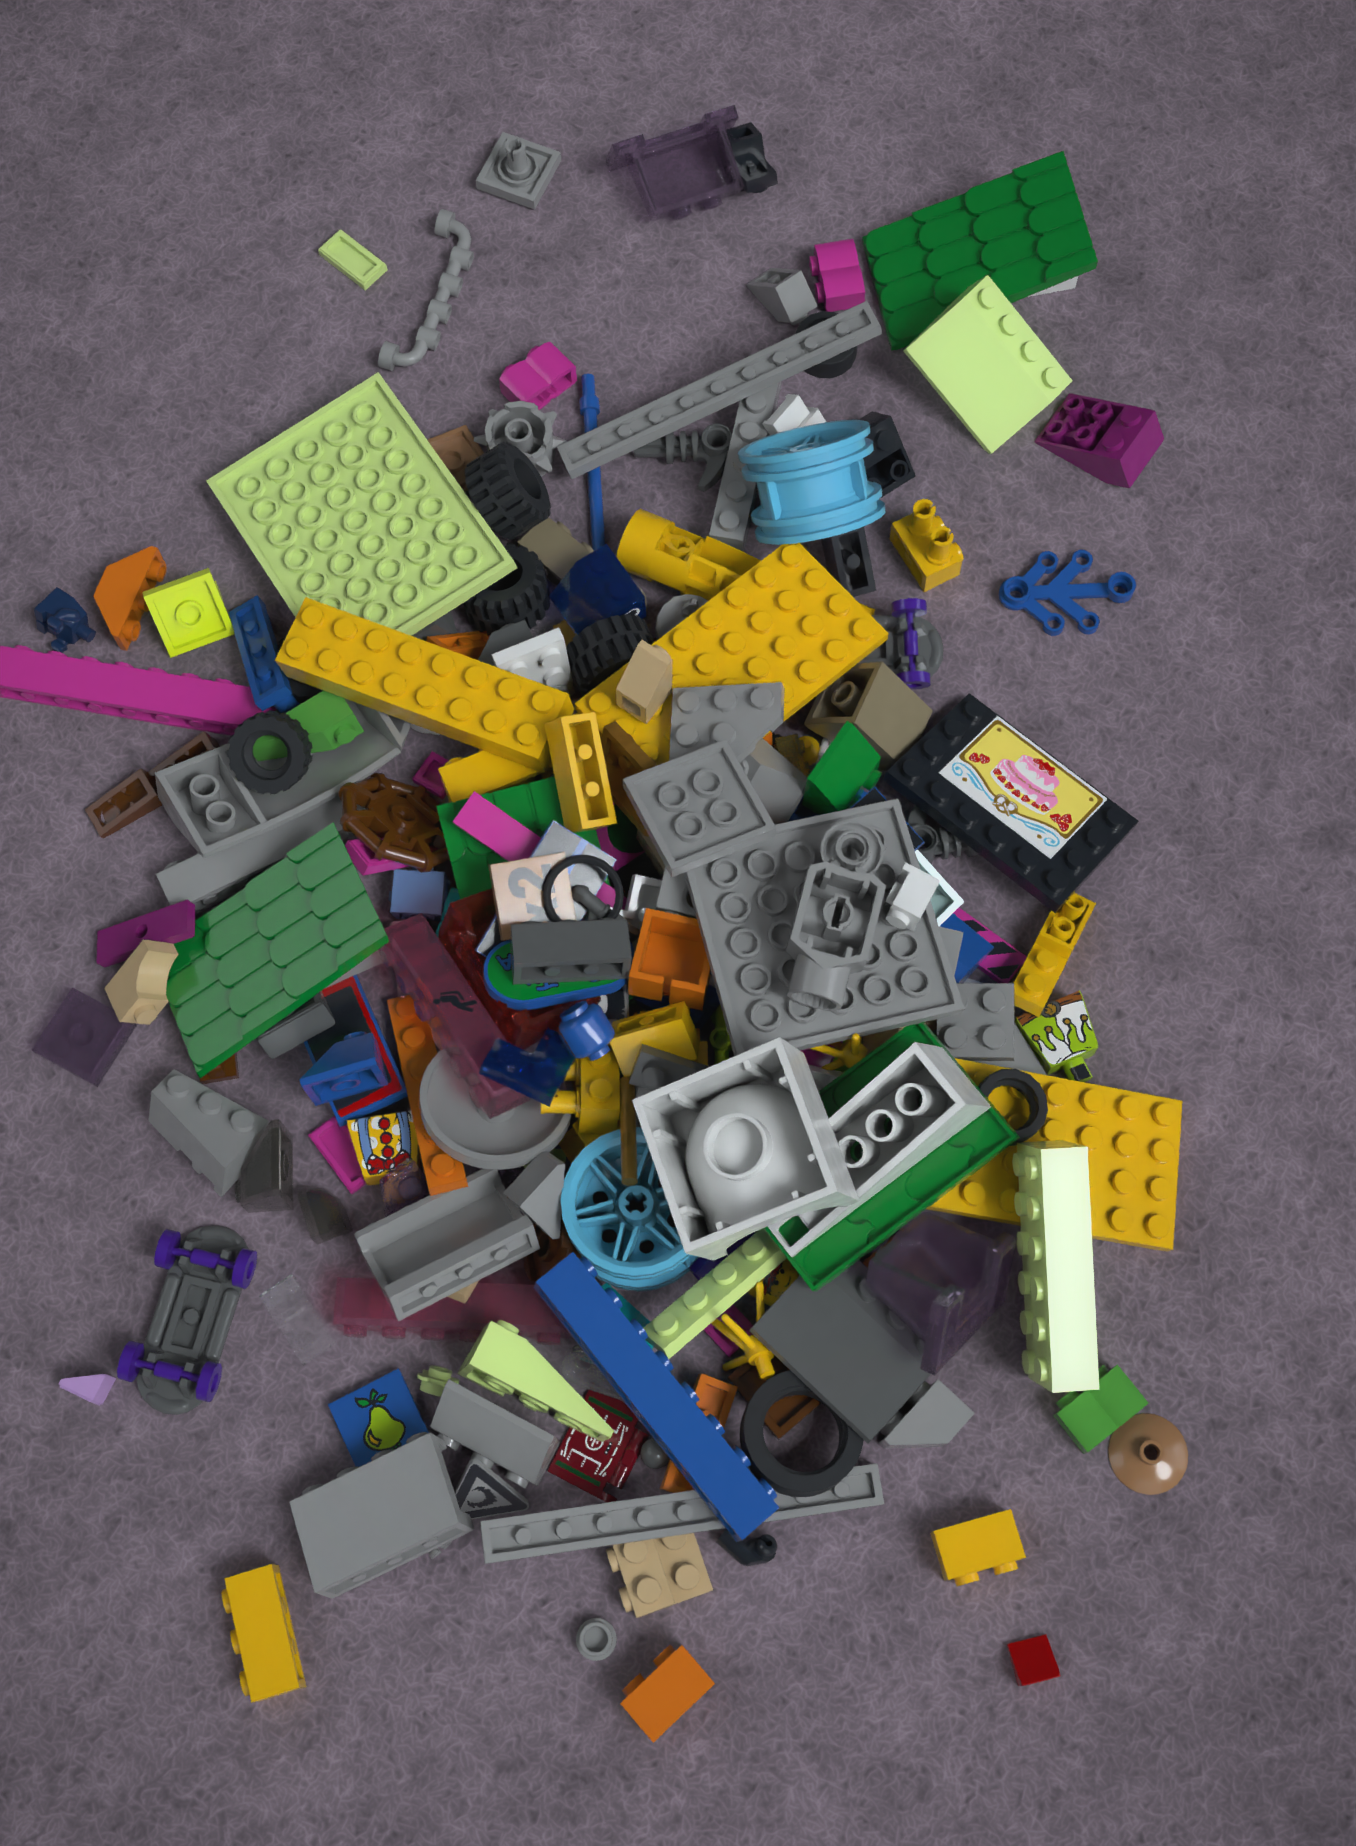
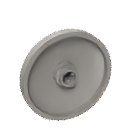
(470, 1135)

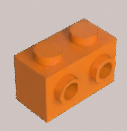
(666, 1692)

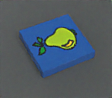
(377, 1417)

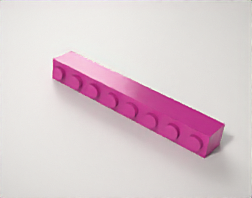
(125, 690)

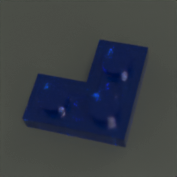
(530, 1074)

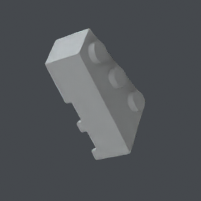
(205, 1127)

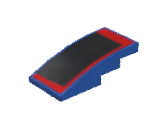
(354, 1014)

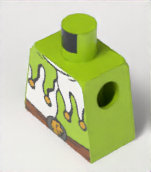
(1061, 1036)

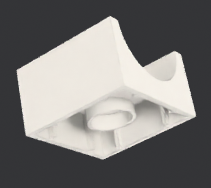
(743, 1147)

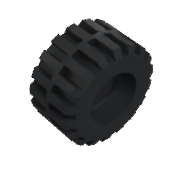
(507, 490)
(514, 597)
(605, 649)

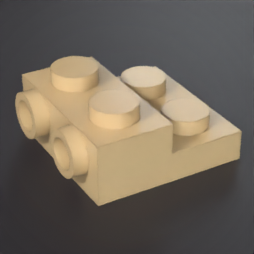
(659, 1572)

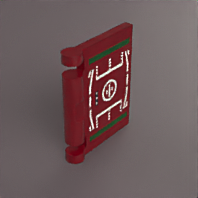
(595, 1463)

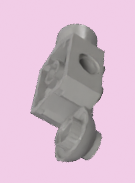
(836, 916)

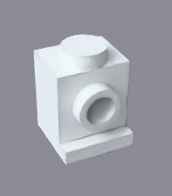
(910, 897)

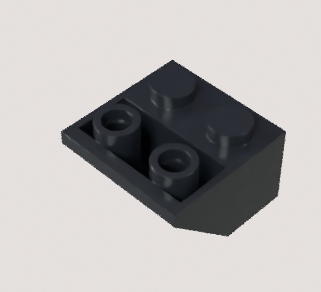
(889, 461)

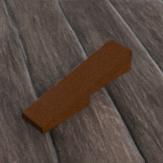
(138, 792)

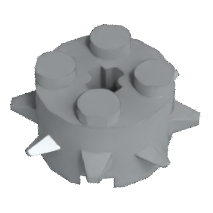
(526, 429)

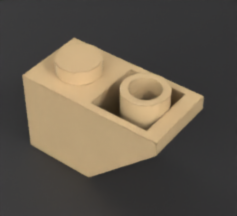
(645, 681)

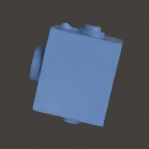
(419, 893)

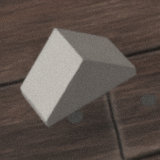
(539, 1193)

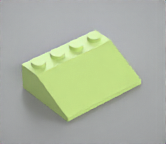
(987, 364)

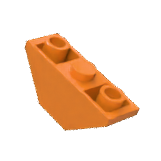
(121, 594)

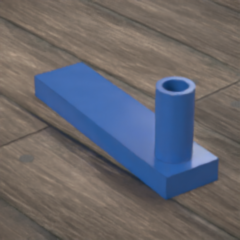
(258, 653)

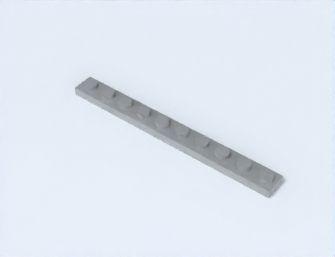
(720, 389)
(653, 1519)

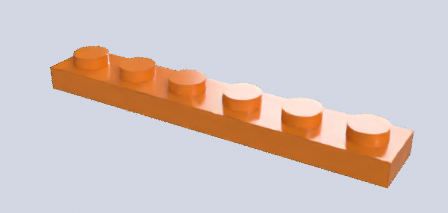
(415, 1052)

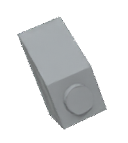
(784, 294)

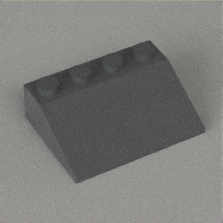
(845, 1348)

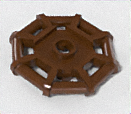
(399, 821)

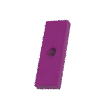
(166, 925)

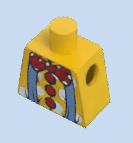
(383, 1143)

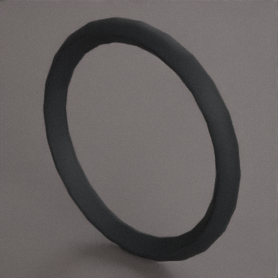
(582, 859)

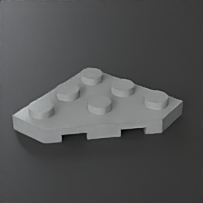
(723, 712)

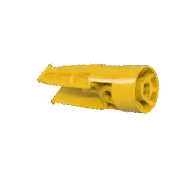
(679, 558)

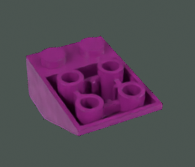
(1103, 437)

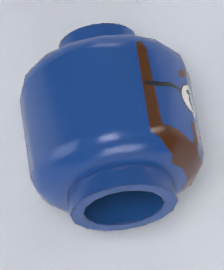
(585, 1031)

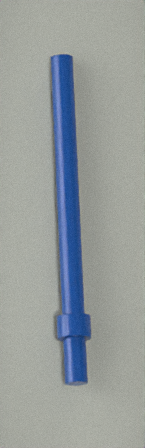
(590, 409)

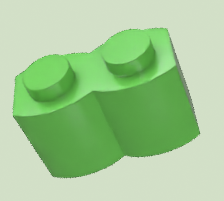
(1098, 1413)

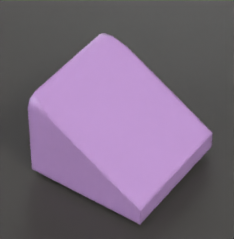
(91, 1388)

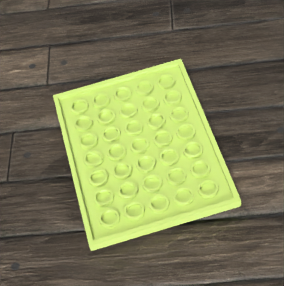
(362, 515)

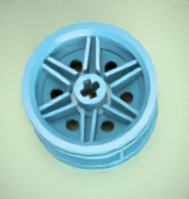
(812, 482)
(622, 1262)

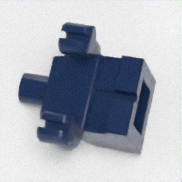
(63, 618)

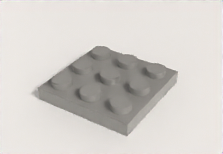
(699, 807)

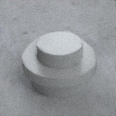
(596, 1639)

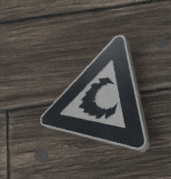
(485, 1493)

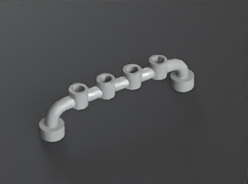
(438, 309)

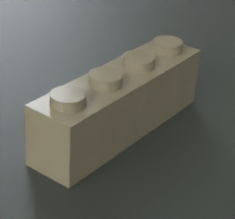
(556, 549)

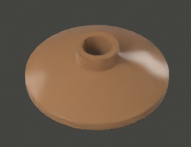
(1132, 1466)

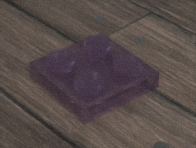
(83, 1037)

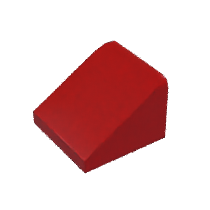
(1033, 1660)

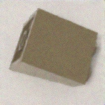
(877, 705)

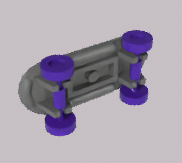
(912, 646)
(191, 1320)

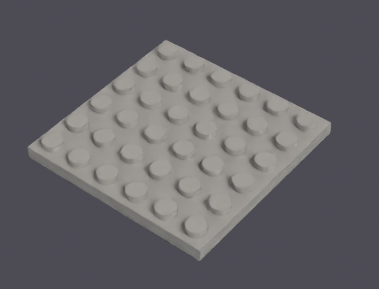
(745, 922)

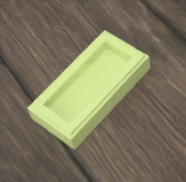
(352, 259)

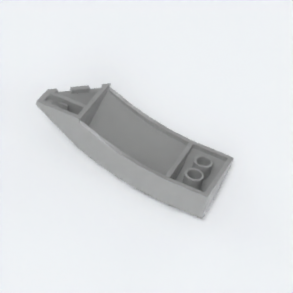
(221, 812)

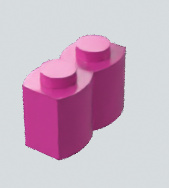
(838, 275)
(539, 376)

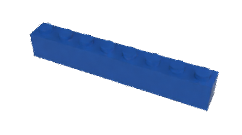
(656, 1397)

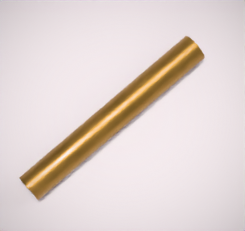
(628, 1133)

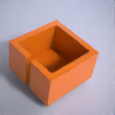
(670, 960)

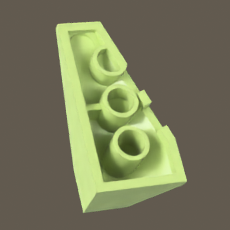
(512, 1365)

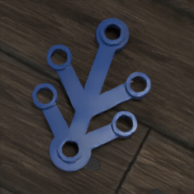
(1061, 592)

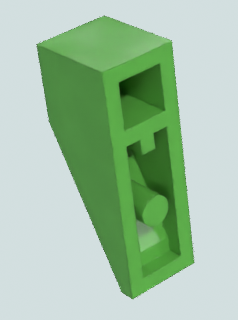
(324, 717)

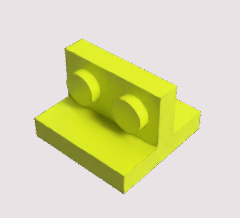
(189, 612)

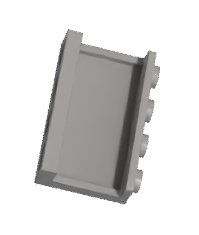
(445, 1243)
(378, 1516)

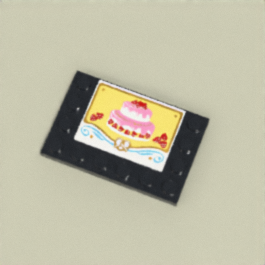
(1011, 802)

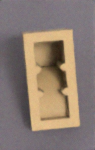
(141, 983)

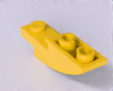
(1051, 954)

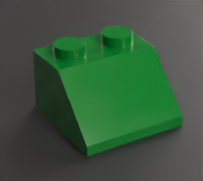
(842, 773)

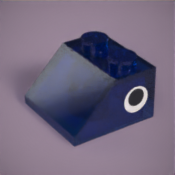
(597, 590)

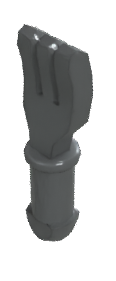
(600, 909)

